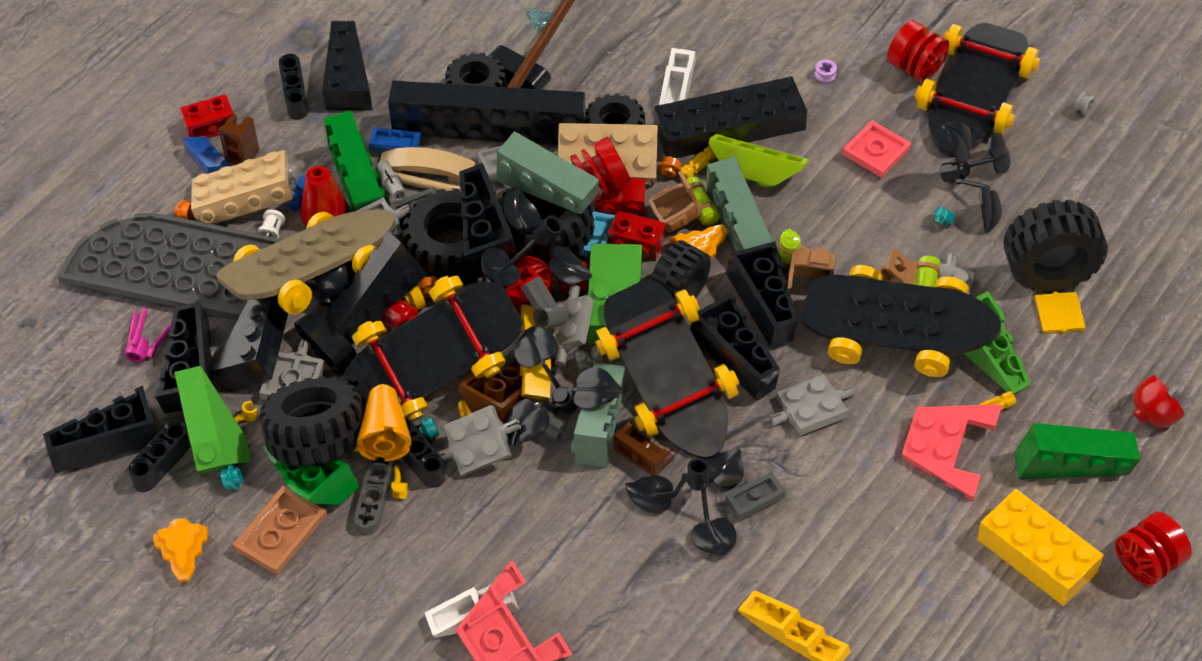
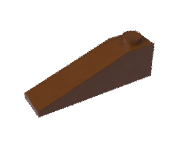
(499, 390)

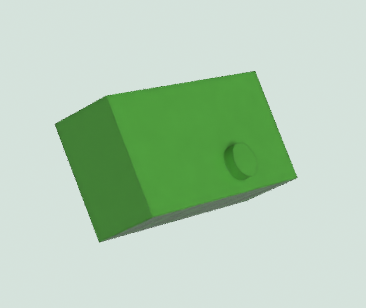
(613, 269)

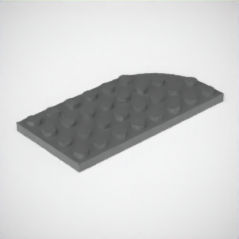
(161, 261)

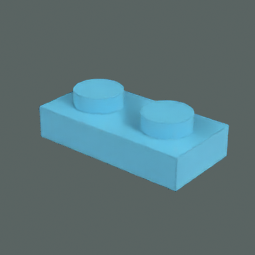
(600, 236)

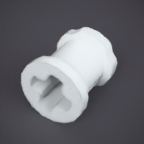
(271, 225)

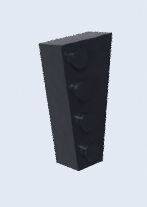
(252, 345)
(102, 433)

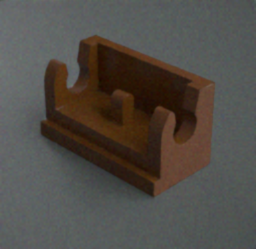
(239, 141)
(641, 450)

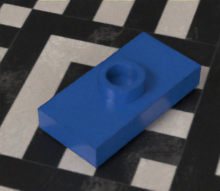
(388, 139)

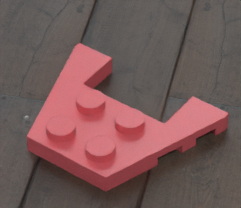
(937, 439)
(494, 634)

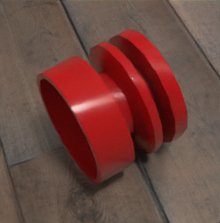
(918, 51)
(604, 166)
(529, 268)
(1153, 548)

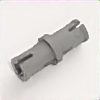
(396, 189)

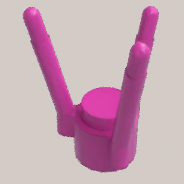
(137, 346)

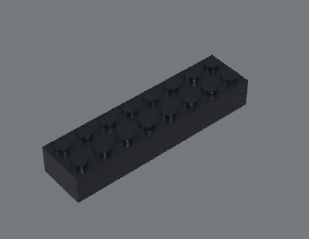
(483, 111)

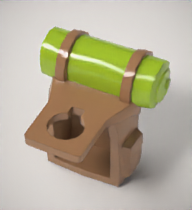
(683, 204)
(802, 260)
(904, 270)

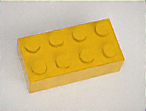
(1039, 547)

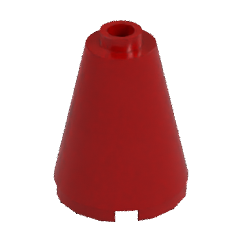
(321, 195)

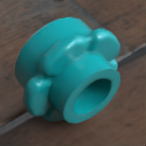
(944, 216)
(428, 428)
(231, 478)

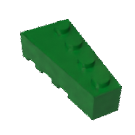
(352, 161)
(1075, 452)

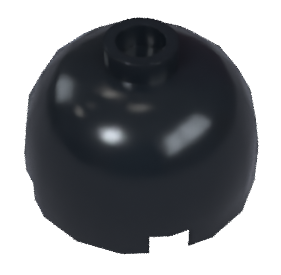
(330, 285)

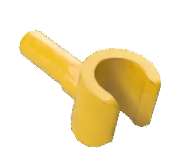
(247, 415)
(399, 489)

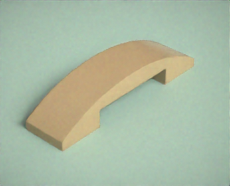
(427, 161)

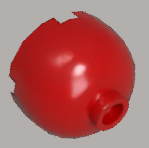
(1155, 404)

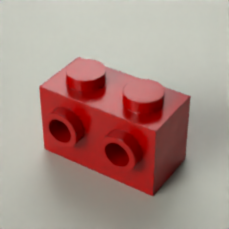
(206, 116)
(638, 231)

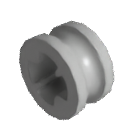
(1084, 103)

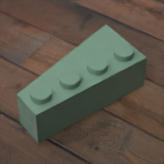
(544, 174)
(736, 205)
(597, 426)

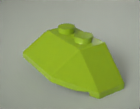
(757, 162)

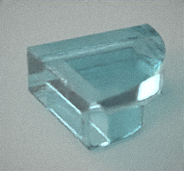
(538, 18)

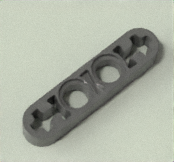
(369, 487)

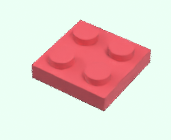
(876, 149)

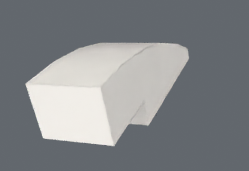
(678, 76)
(448, 615)

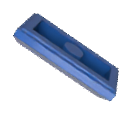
(204, 154)

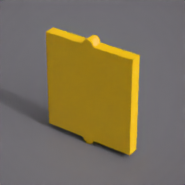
(1059, 312)

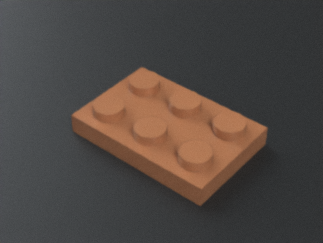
(279, 530)

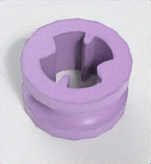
(825, 65)

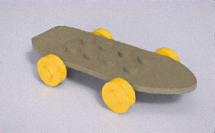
(296, 259)

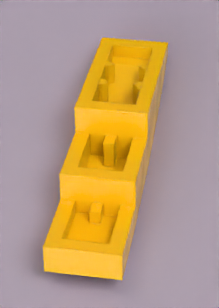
(535, 380)
(791, 629)

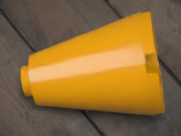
(383, 426)

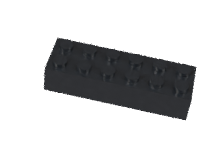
(738, 113)

